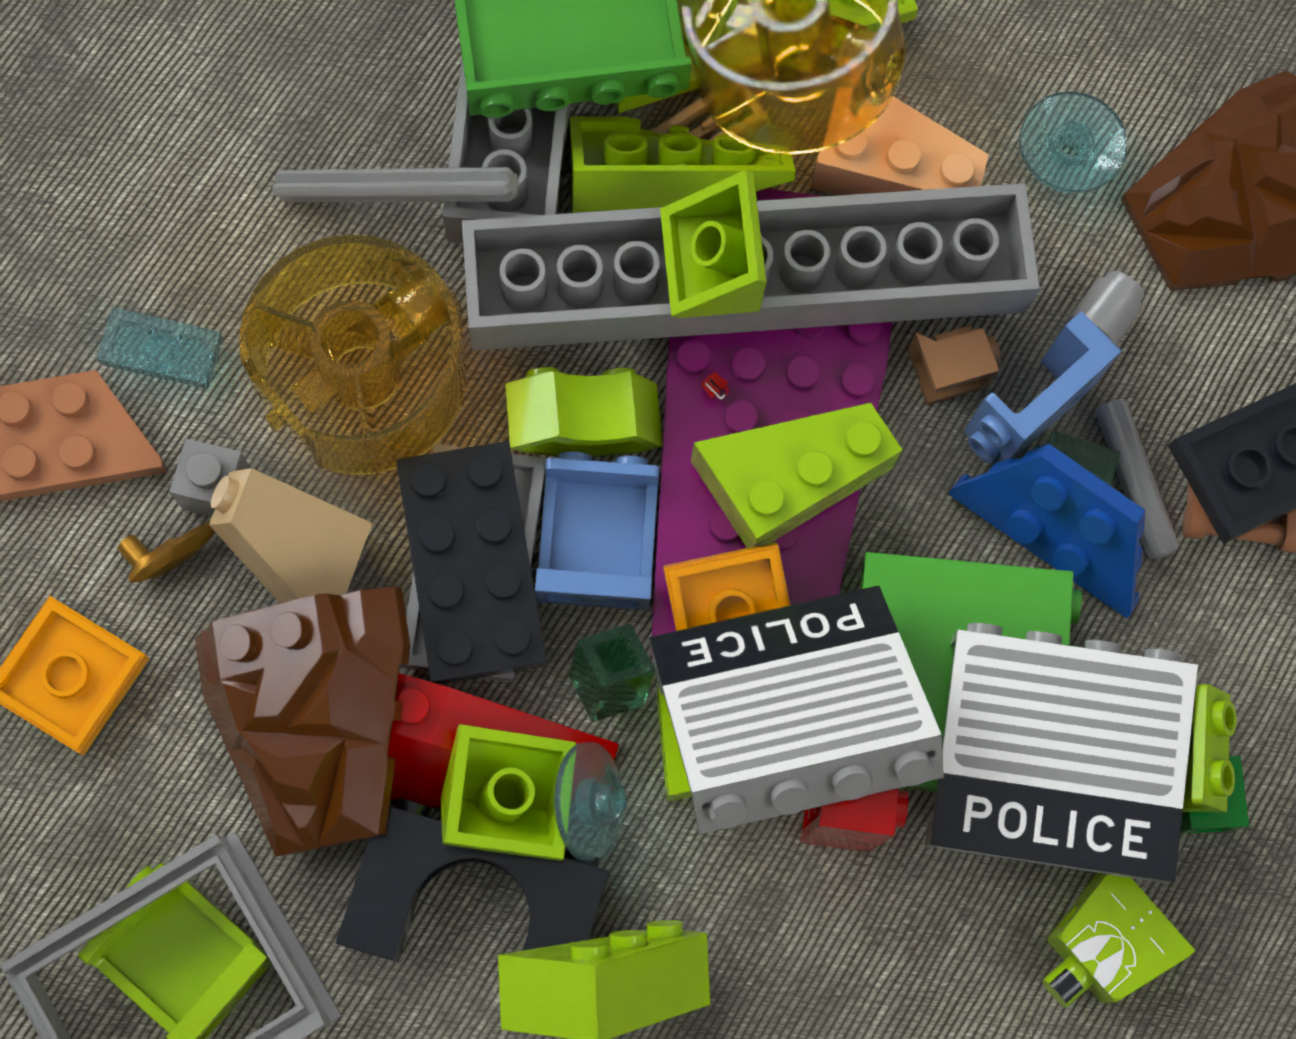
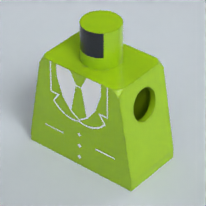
(1112, 943)

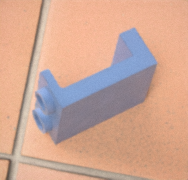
(1076, 360)
(597, 532)

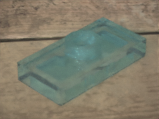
(160, 348)

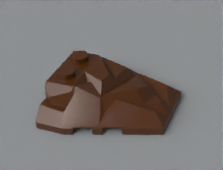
(1226, 194)
(310, 711)

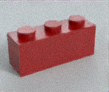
(856, 823)

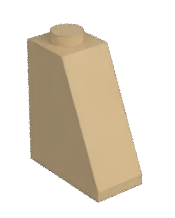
(287, 536)

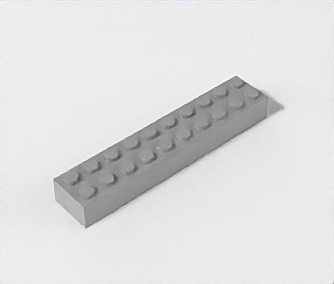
(823, 263)

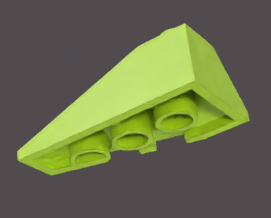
(636, 168)

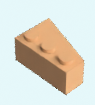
(899, 154)

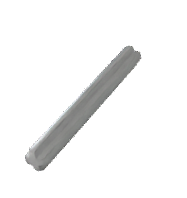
(397, 185)

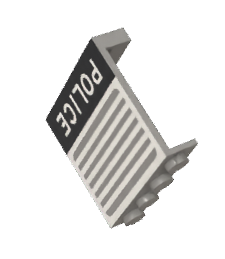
(796, 709)
(1064, 753)

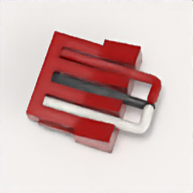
(715, 385)

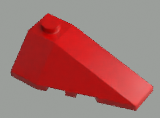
(429, 727)

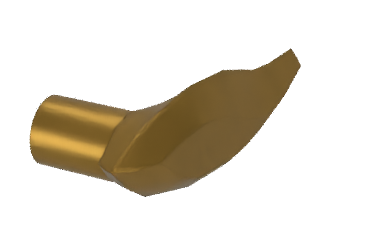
(164, 558)

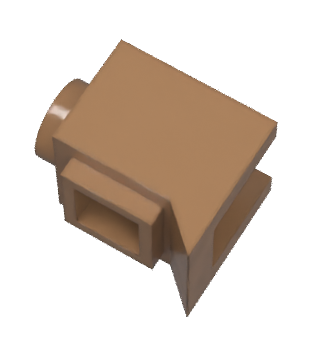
(954, 363)

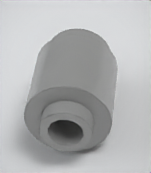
(1112, 304)

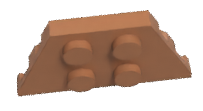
(68, 437)

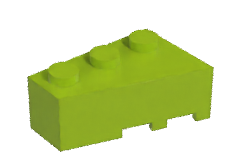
(793, 469)
(605, 983)

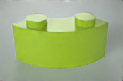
(583, 413)

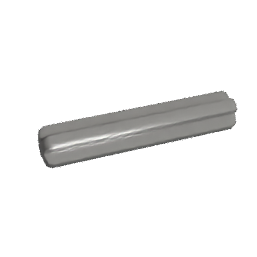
(1137, 477)

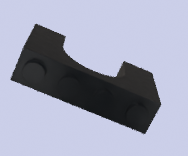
(402, 862)

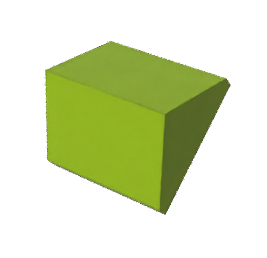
(715, 250)
(503, 793)

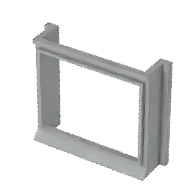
(313, 1001)

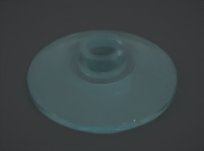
(1079, 122)
(589, 801)

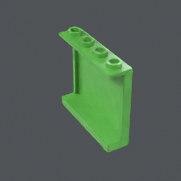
(568, 52)
(943, 595)

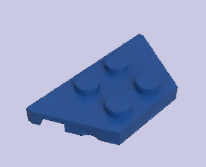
(1064, 520)

